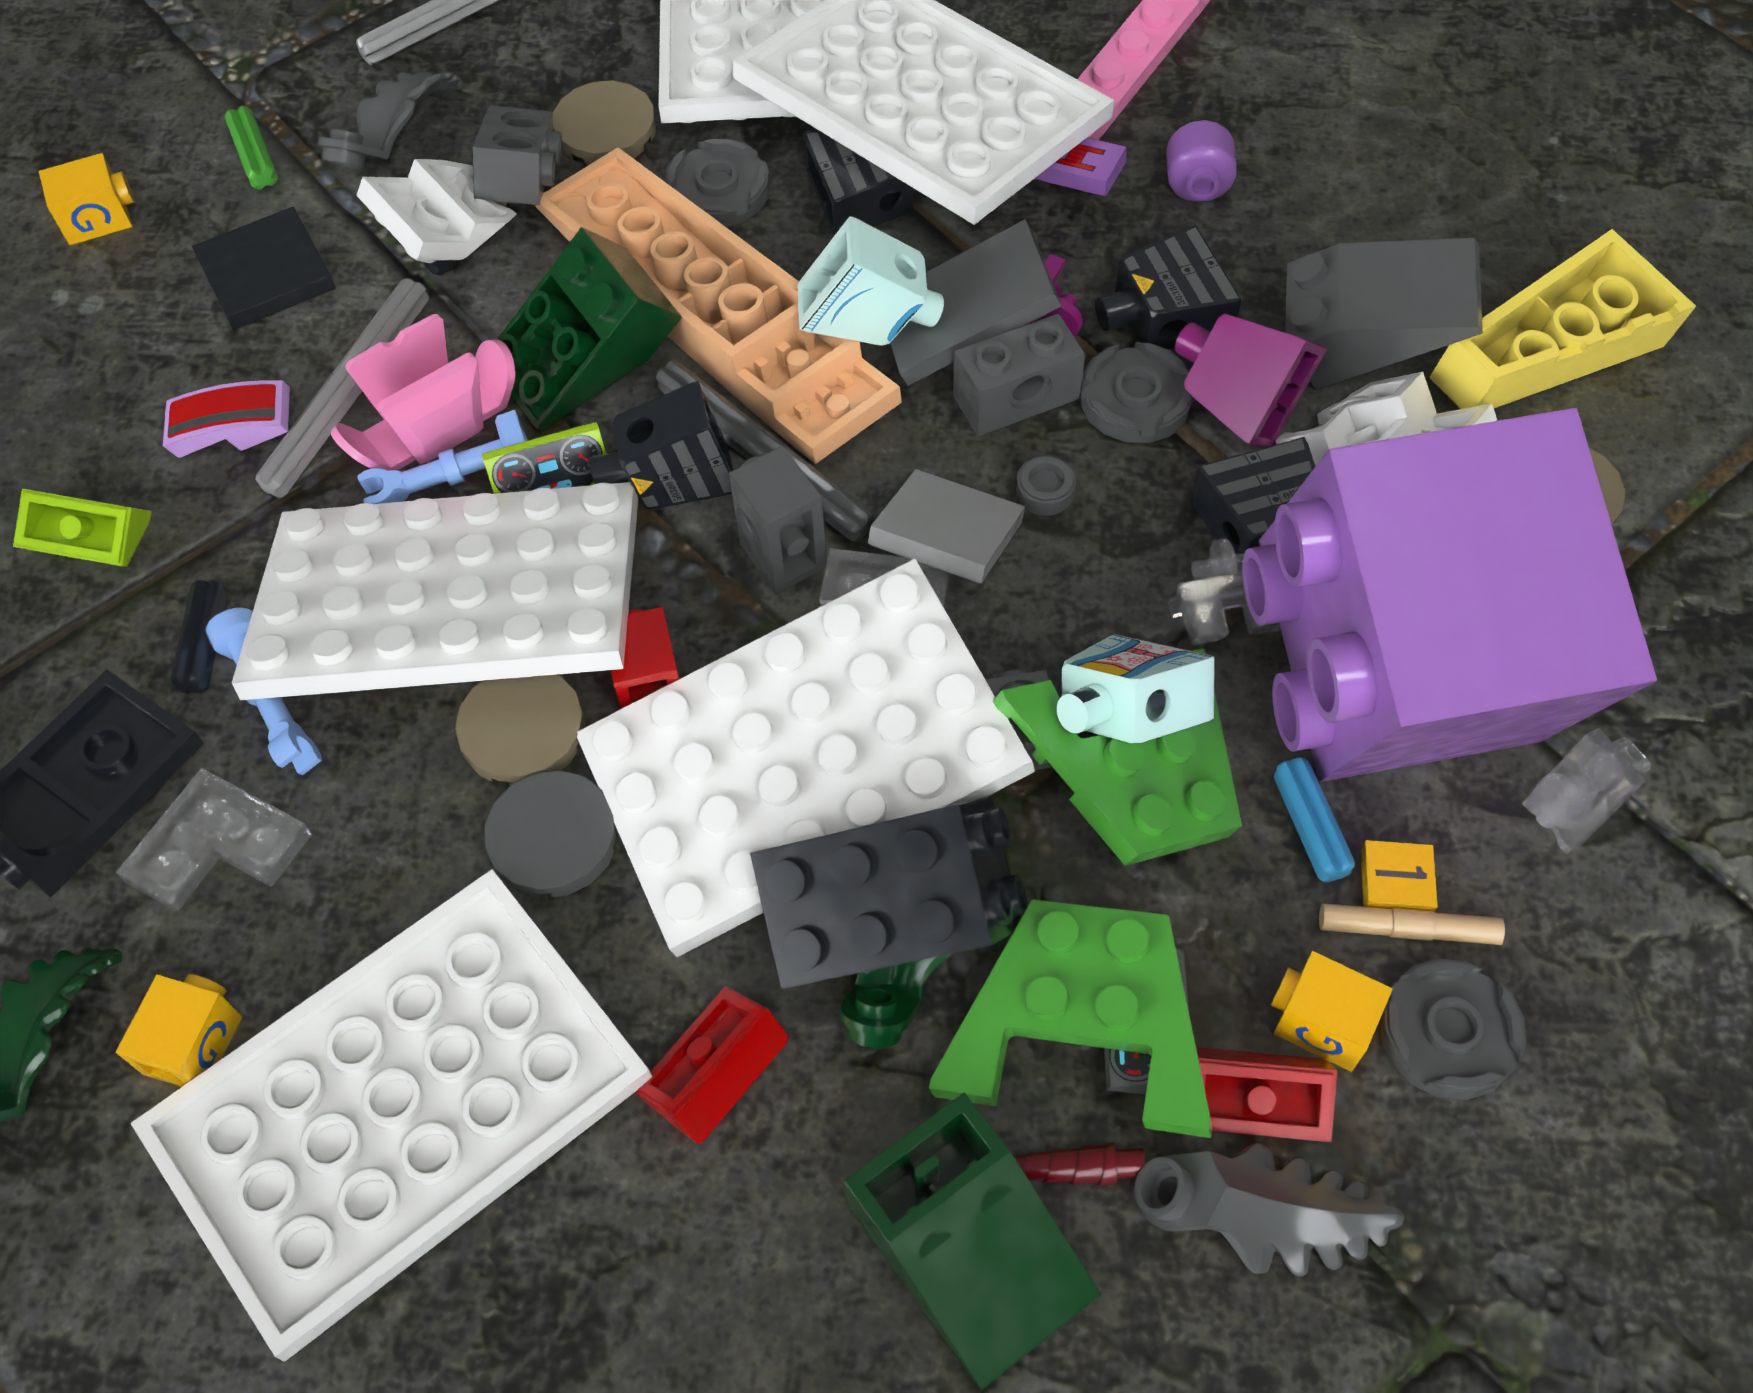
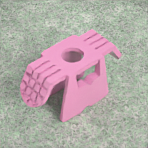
(423, 397)

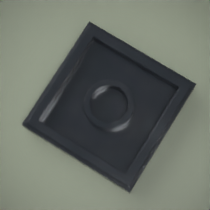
(263, 267)

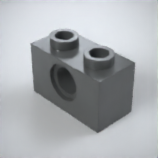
(1018, 374)
(779, 518)

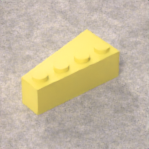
(1565, 325)

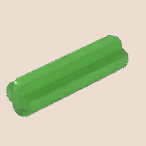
(251, 147)

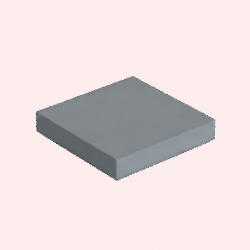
(946, 526)

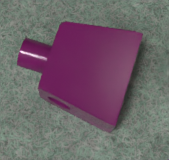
(1248, 374)

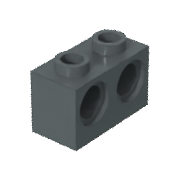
(515, 155)

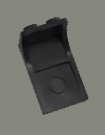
(85, 781)
(889, 892)

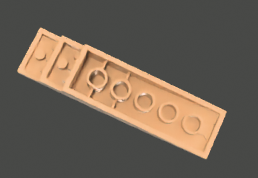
(732, 305)

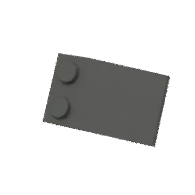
(1383, 302)

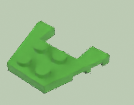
(1135, 795)
(1087, 982)

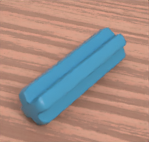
(1314, 820)

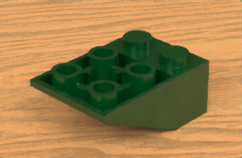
(584, 328)
(970, 1239)

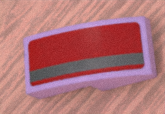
(236, 412)

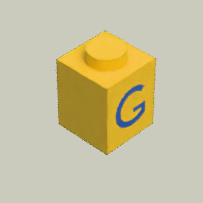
(87, 198)
(1330, 1010)
(179, 1029)

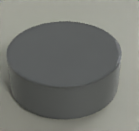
(1046, 485)

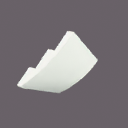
(1383, 412)

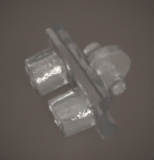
(1204, 600)
(1587, 787)

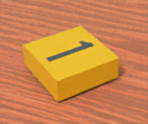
(1398, 875)

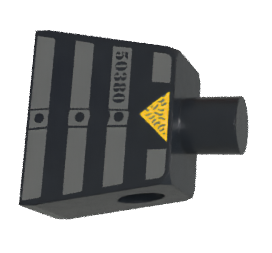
(852, 184)
(1167, 289)
(668, 451)
(1244, 491)

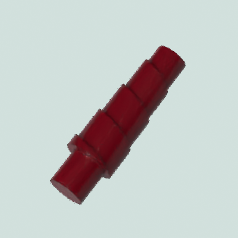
(1083, 1165)

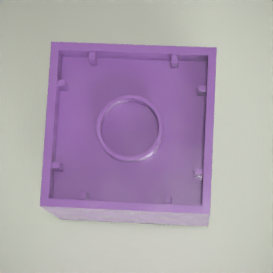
(1446, 596)

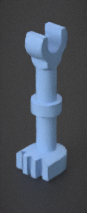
(450, 466)
(285, 736)

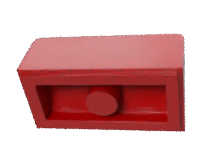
(713, 1064)
(1269, 1093)

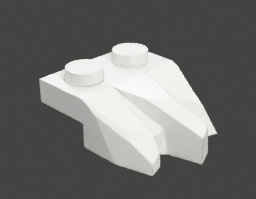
(434, 210)

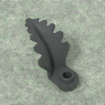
(383, 118)
(1265, 1207)

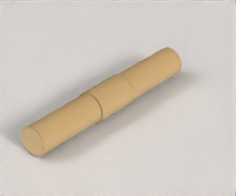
(1411, 924)

